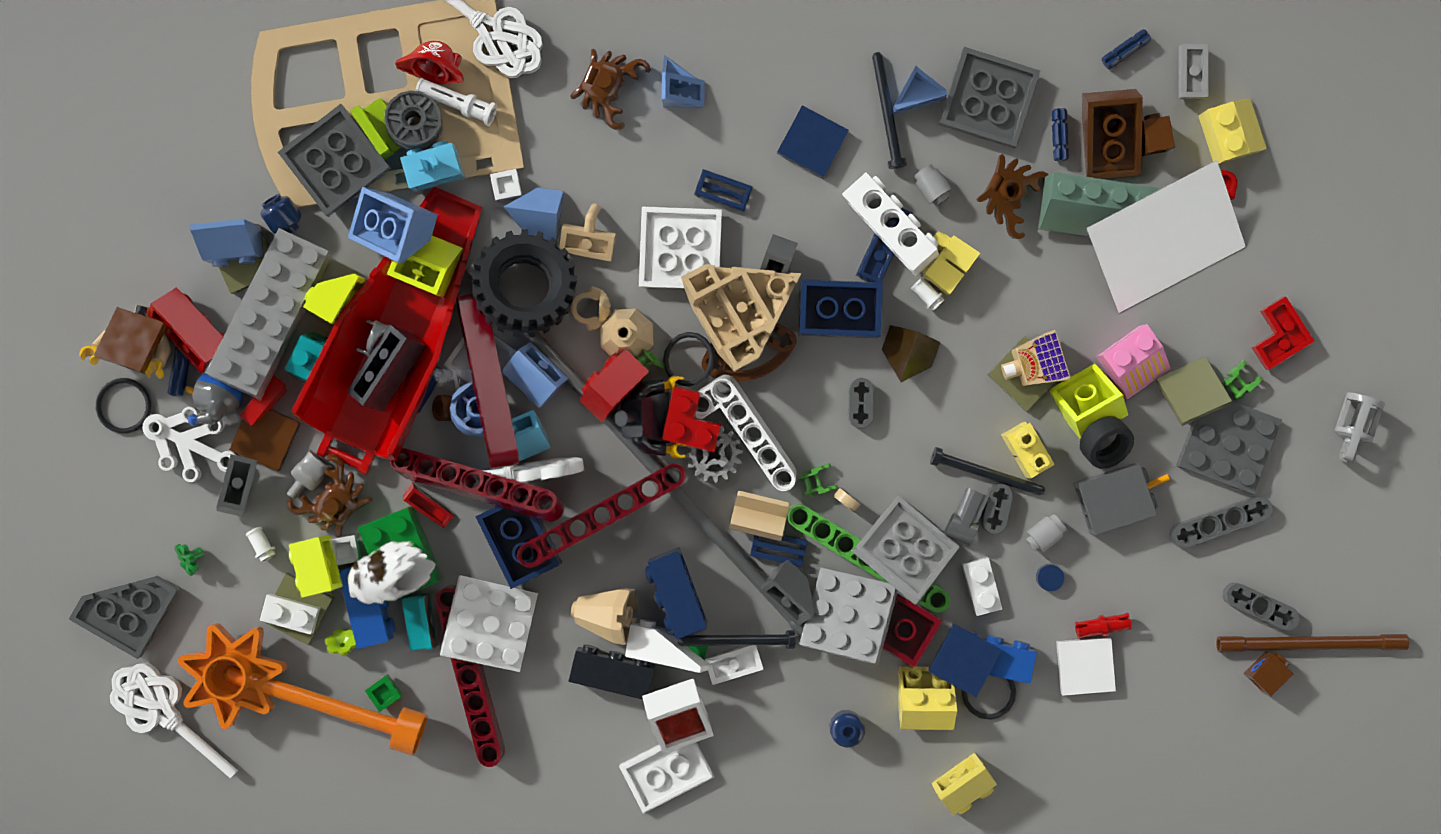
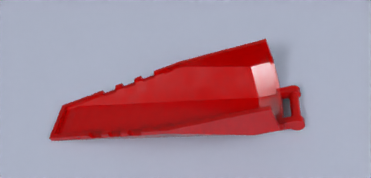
(324, 397)

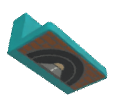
(419, 622)

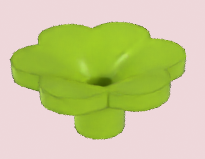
(340, 642)

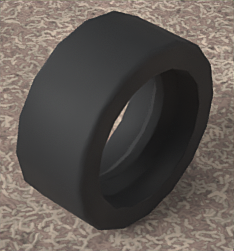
(1116, 451)

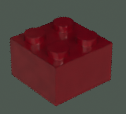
(909, 631)

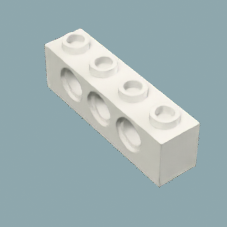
(914, 257)

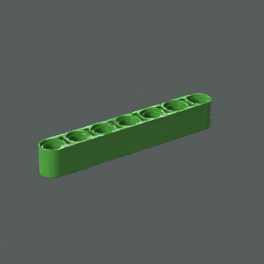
(831, 542)

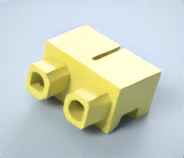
(951, 264)
(1028, 449)

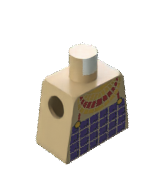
(1038, 361)

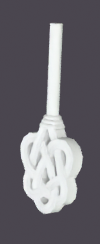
(516, 59)
(539, 469)
(156, 697)

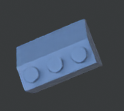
(390, 224)

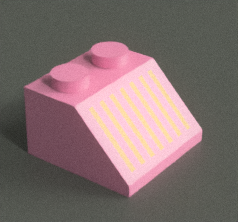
(1135, 361)

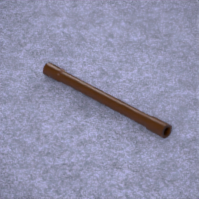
(1242, 644)

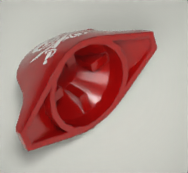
(433, 62)

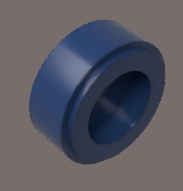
(1050, 577)

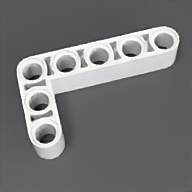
(742, 424)

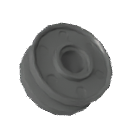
(409, 105)

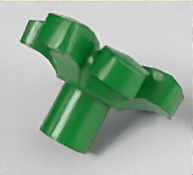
(188, 558)

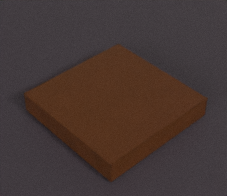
(130, 340)
(267, 440)

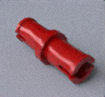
(1103, 625)

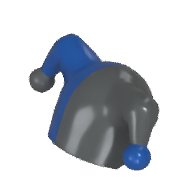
(214, 399)

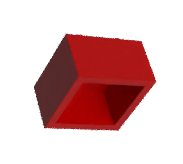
(612, 384)

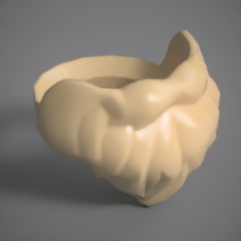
(604, 308)

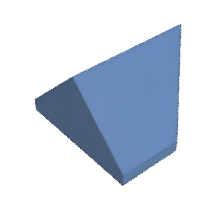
(680, 86)
(919, 92)
(538, 212)

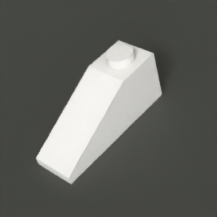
(656, 645)

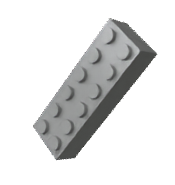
(268, 314)

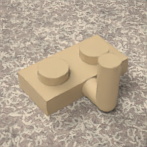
(587, 240)

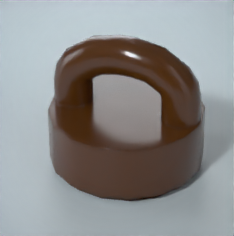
(441, 407)

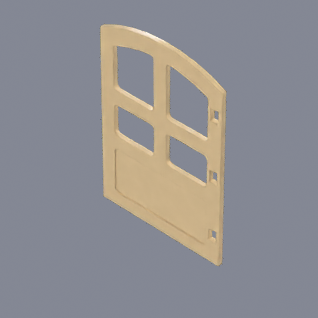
(415, 25)

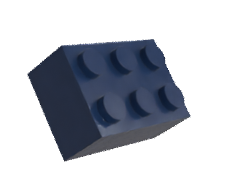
(840, 309)
(506, 533)
(676, 593)

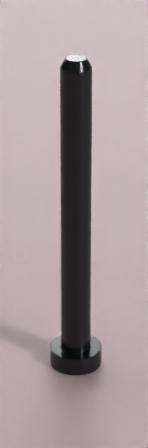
(888, 116)
(939, 457)
(787, 639)

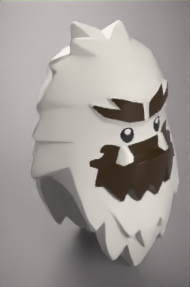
(389, 573)

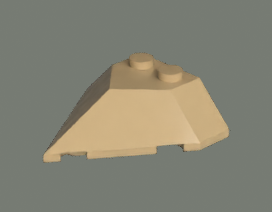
(738, 307)

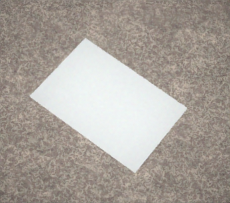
(1166, 236)

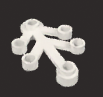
(184, 441)

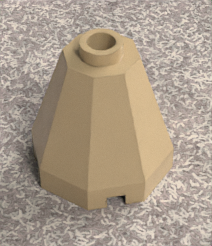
(639, 337)
(607, 613)

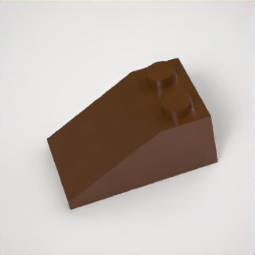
(1112, 133)

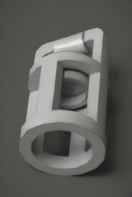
(1354, 432)

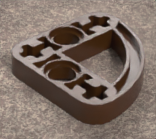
(758, 372)

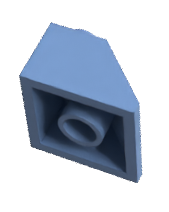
(228, 242)

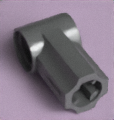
(964, 523)

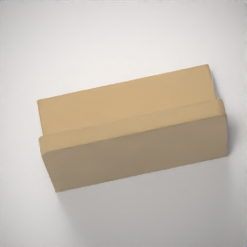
(759, 515)

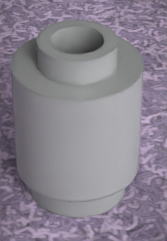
(933, 185)
(1045, 533)

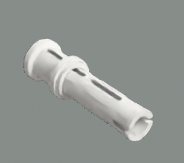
(468, 105)

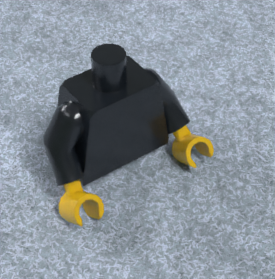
(645, 415)

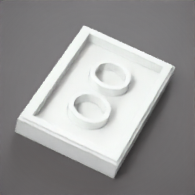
(663, 776)

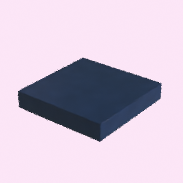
(812, 141)
(964, 660)

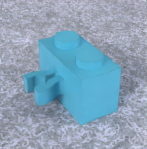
(432, 166)

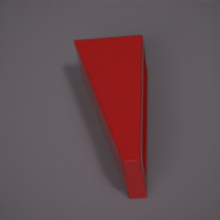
(258, 408)
(427, 505)

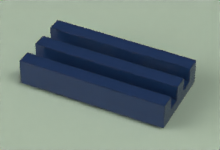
(744, 198)
(803, 543)

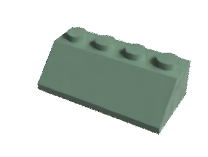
(1079, 202)

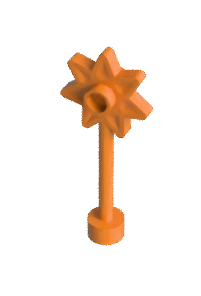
(237, 677)

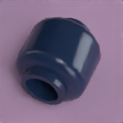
(280, 213)
(847, 728)

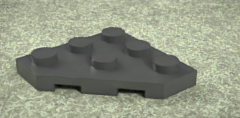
(127, 613)

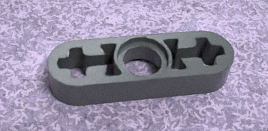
(1281, 607)

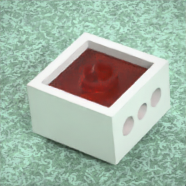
(677, 716)

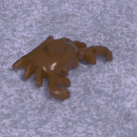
(603, 83)
(1007, 191)
(335, 502)

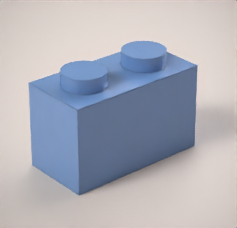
(534, 374)

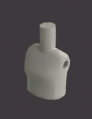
(308, 473)

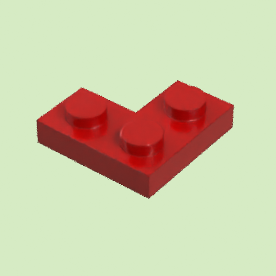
(1288, 337)
(683, 426)

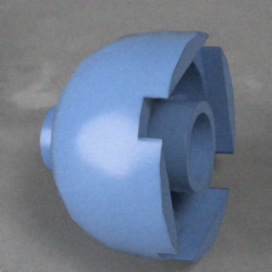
(465, 411)

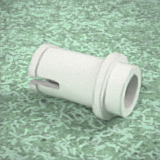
(928, 294)
(261, 544)

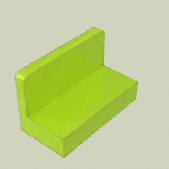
(373, 124)

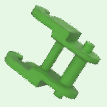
(652, 359)
(1233, 374)
(820, 489)

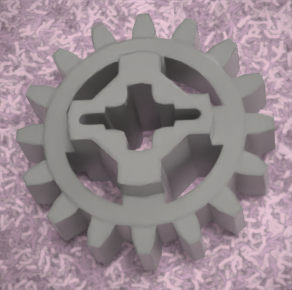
(723, 461)

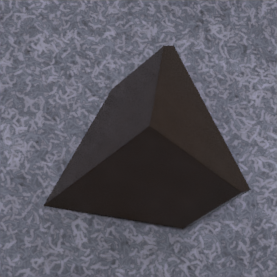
(909, 351)

